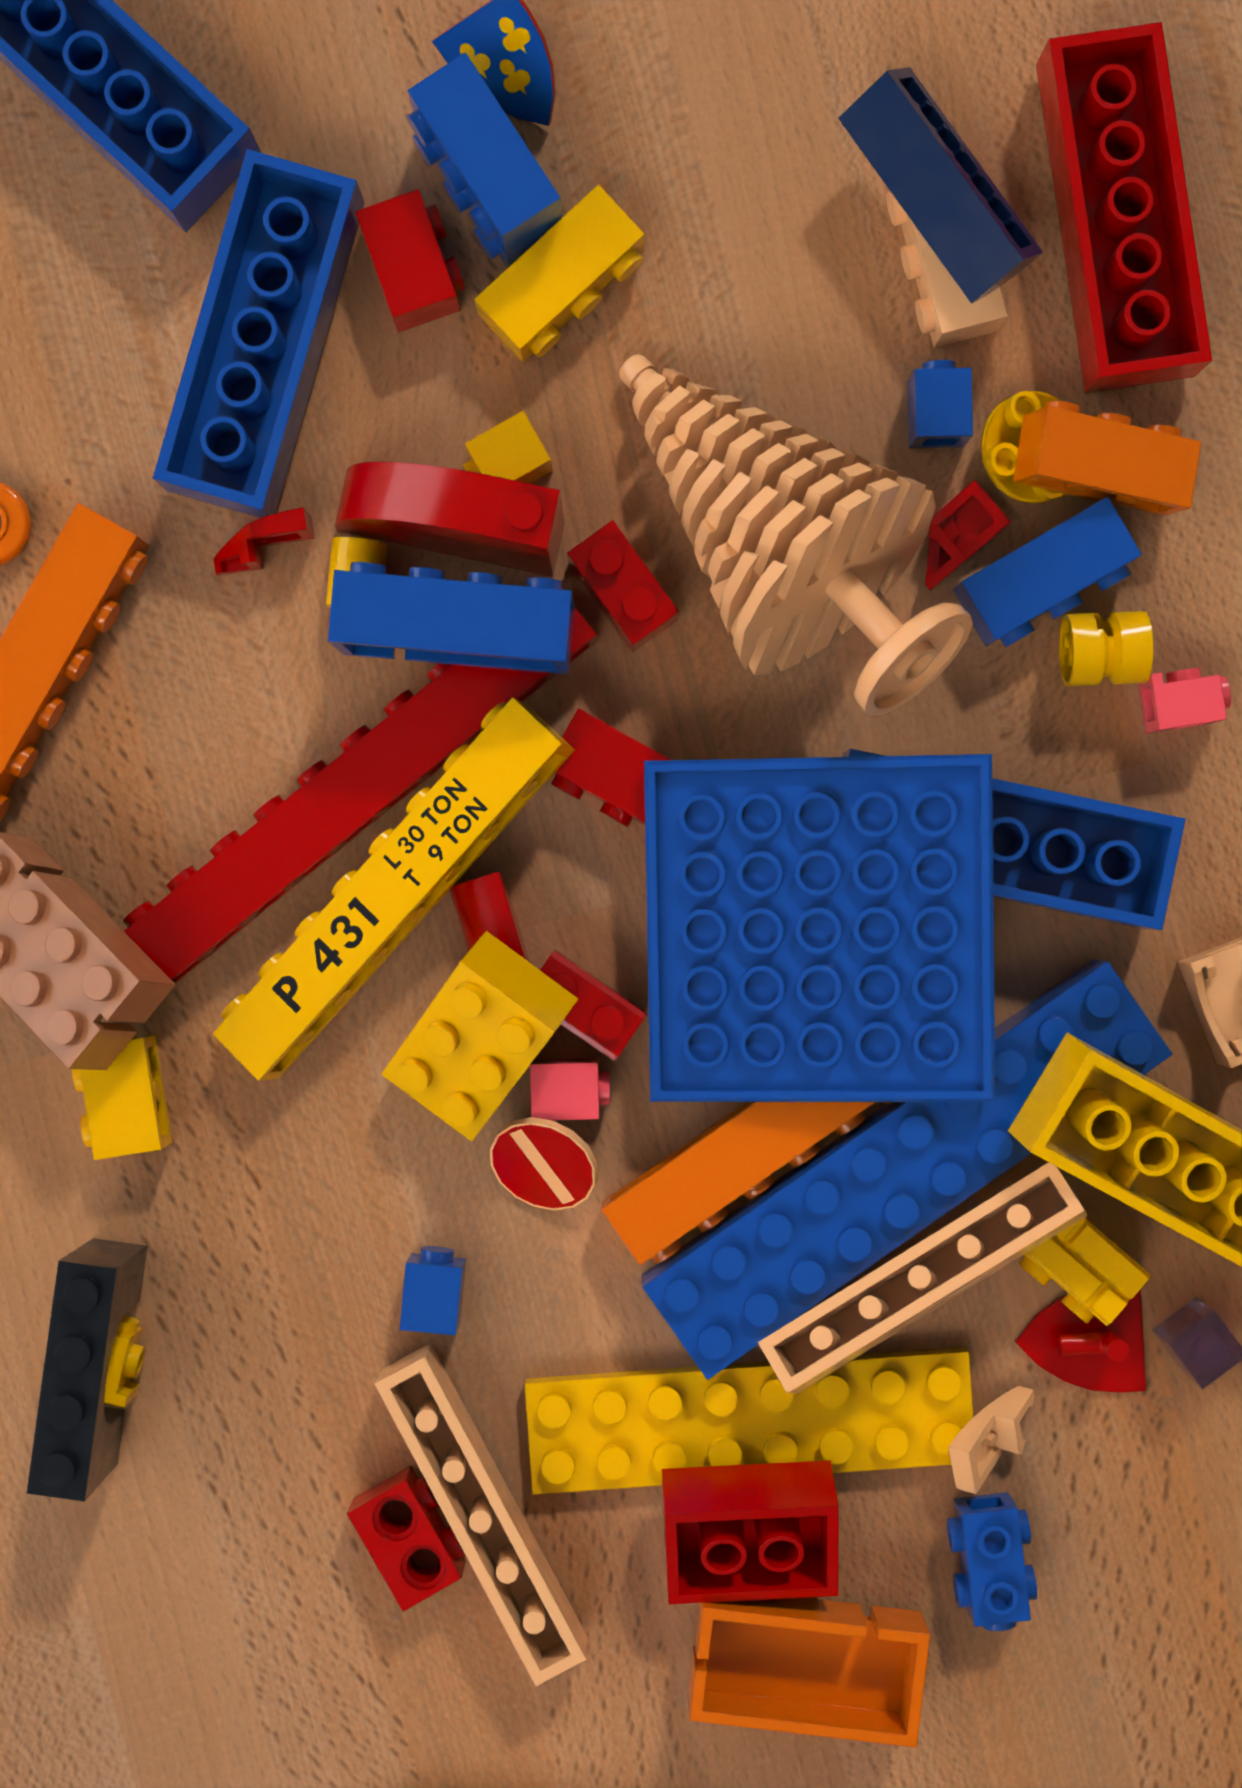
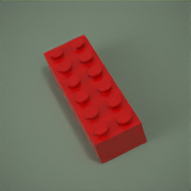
(1123, 207)

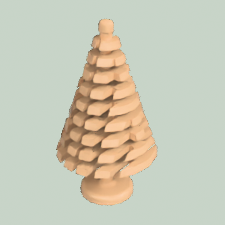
(795, 536)

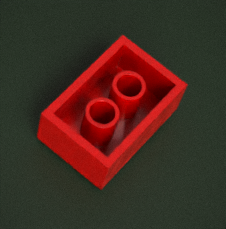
(751, 1532)

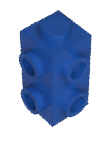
(993, 1577)

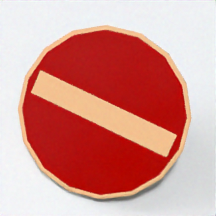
(543, 1163)

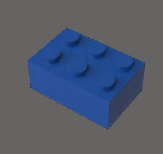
(482, 160)

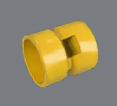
(1108, 648)

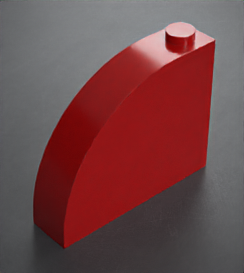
(454, 513)

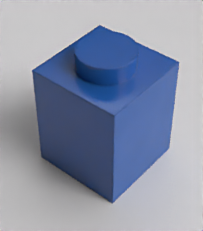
(940, 405)
(433, 1291)

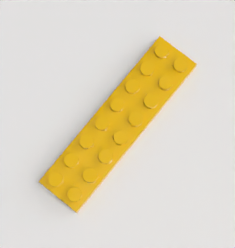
(635, 1423)

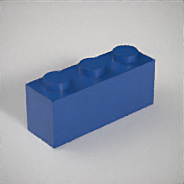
(1048, 574)

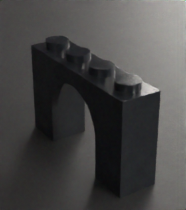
(74, 1432)

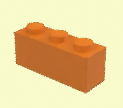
(1107, 457)

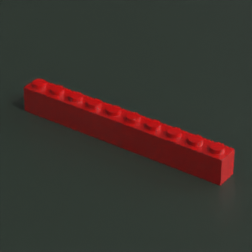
(327, 810)

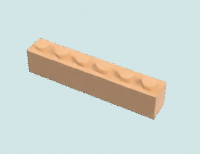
(922, 1278)
(483, 1514)

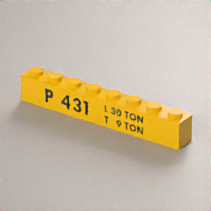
(392, 889)

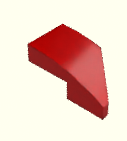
(961, 531)
(243, 550)

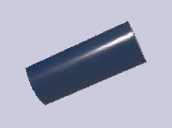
(939, 183)

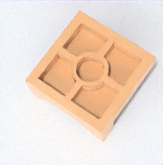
(1216, 992)

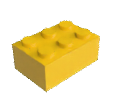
(479, 1035)

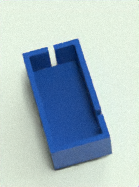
(452, 620)

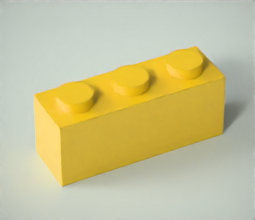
(561, 275)

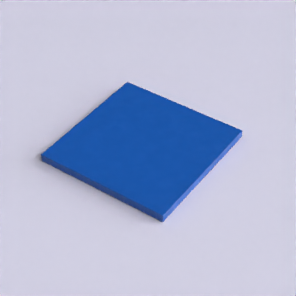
(820, 929)

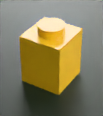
(509, 451)

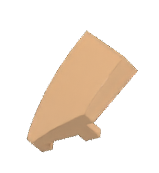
(985, 1435)

